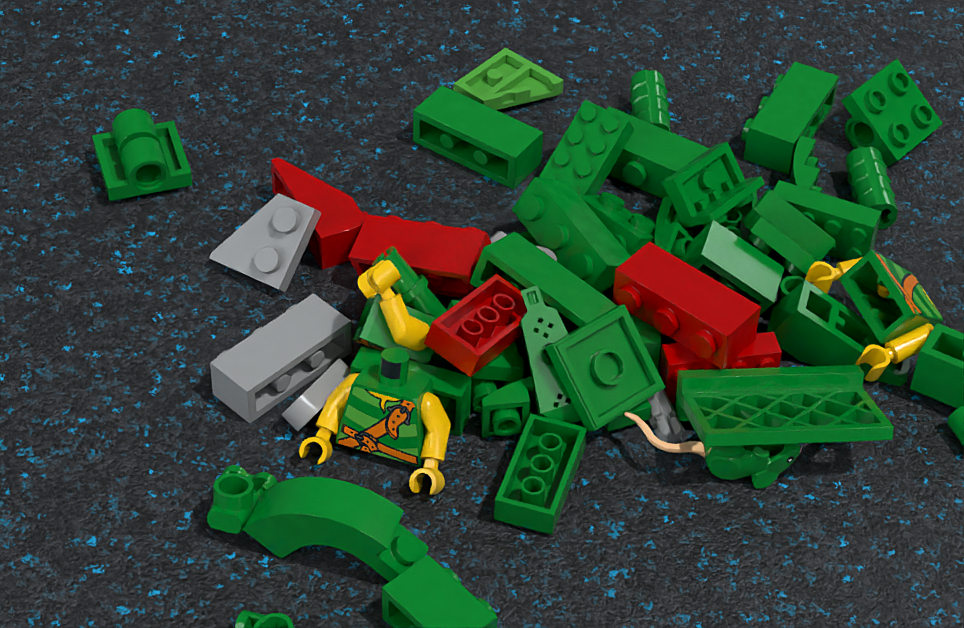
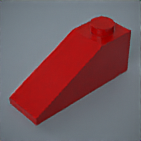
(339, 216)

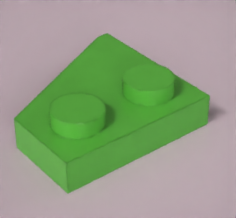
(508, 81)

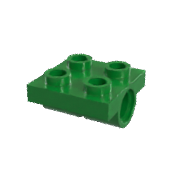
(889, 114)
(141, 156)

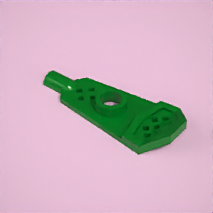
(544, 375)

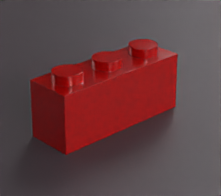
(437, 251)
(686, 304)

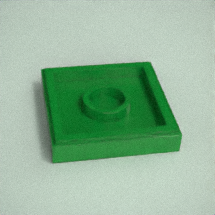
(605, 367)

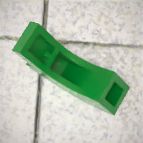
(338, 516)

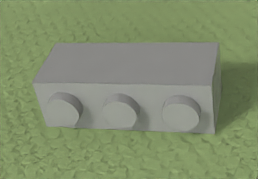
(281, 357)

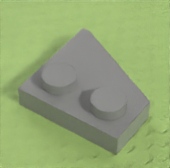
(270, 242)

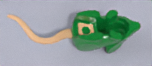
(733, 462)

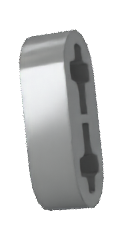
(316, 395)

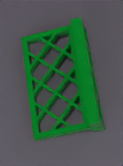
(792, 402)

